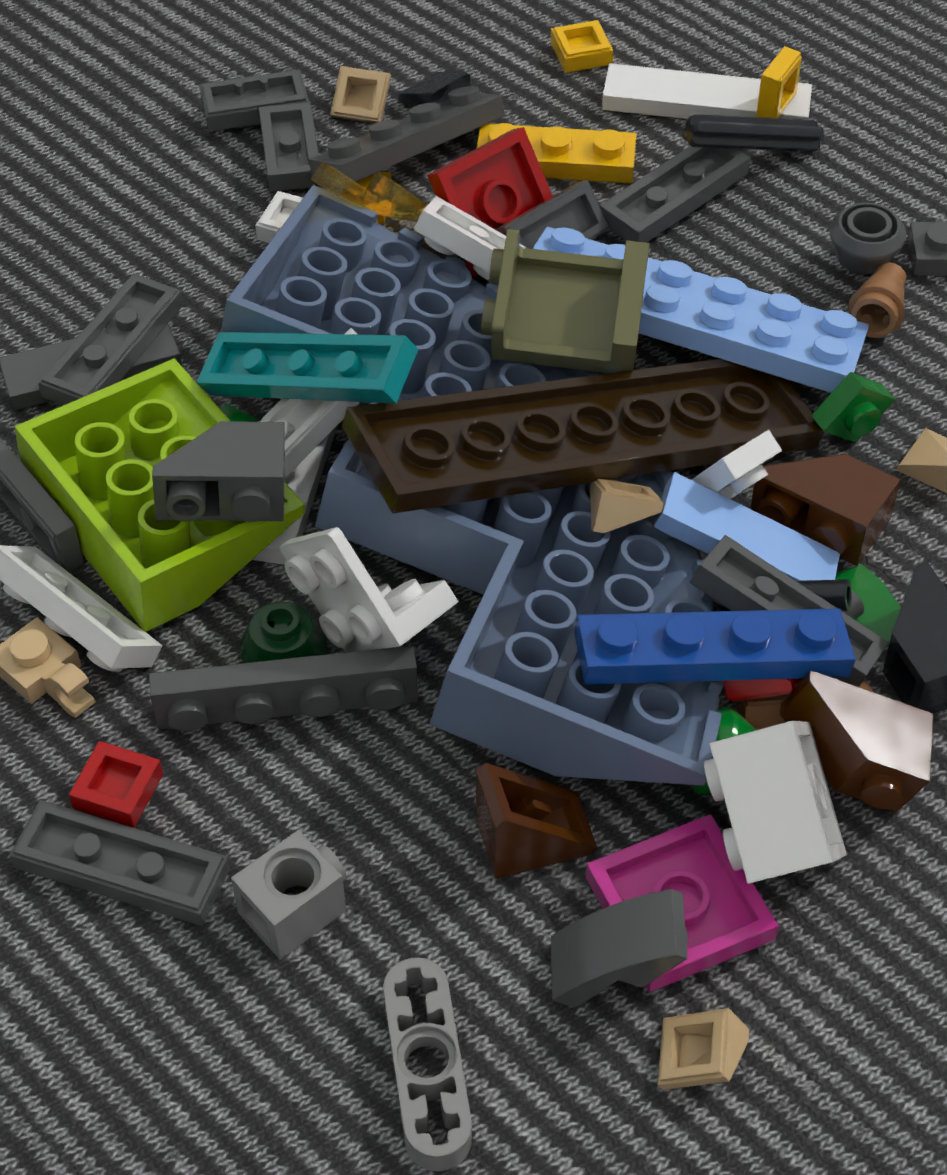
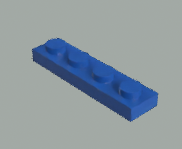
(712, 646)

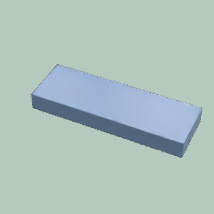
(705, 516)

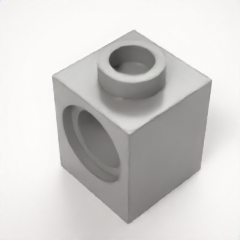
(285, 919)

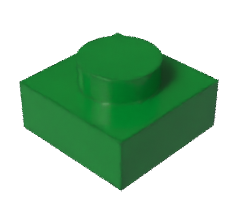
(853, 407)

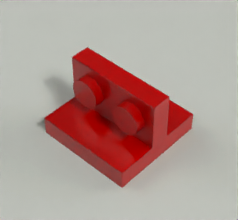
(494, 181)

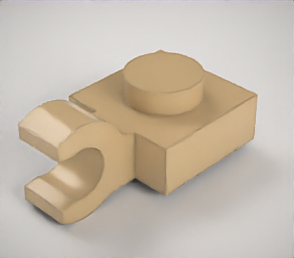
(41, 663)

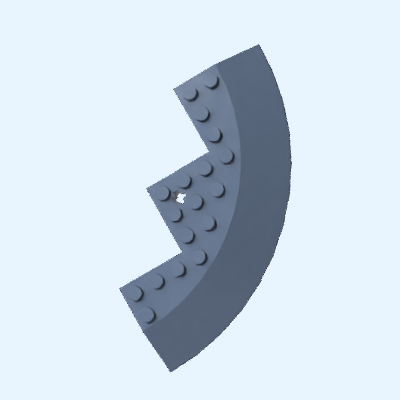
(528, 553)

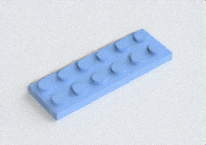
(733, 320)

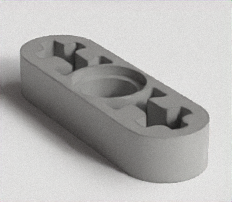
(438, 1033)

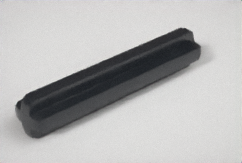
(752, 133)

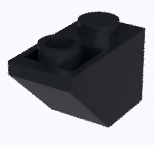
(918, 644)

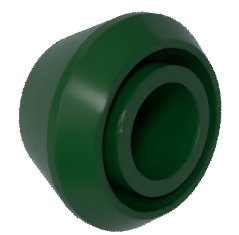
(282, 632)

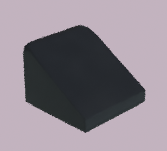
(434, 88)

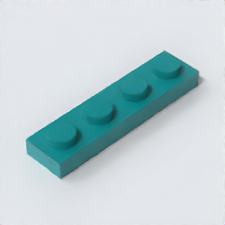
(308, 366)

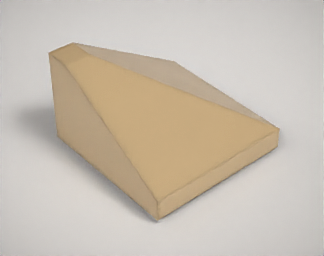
(360, 95)
(927, 460)
(620, 504)
(700, 1048)

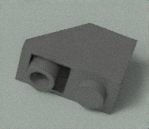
(224, 475)

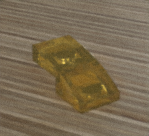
(380, 196)

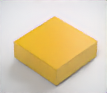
(581, 46)
(779, 83)

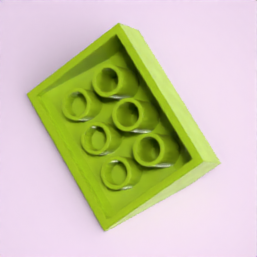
(99, 468)

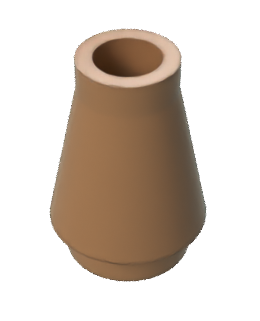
(880, 300)

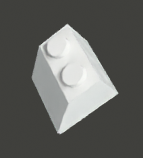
(774, 801)

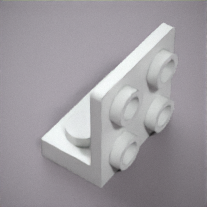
(351, 605)

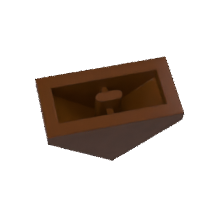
(528, 821)

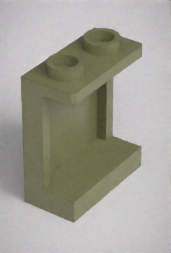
(565, 307)

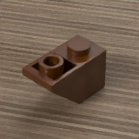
(829, 501)

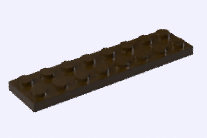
(571, 431)

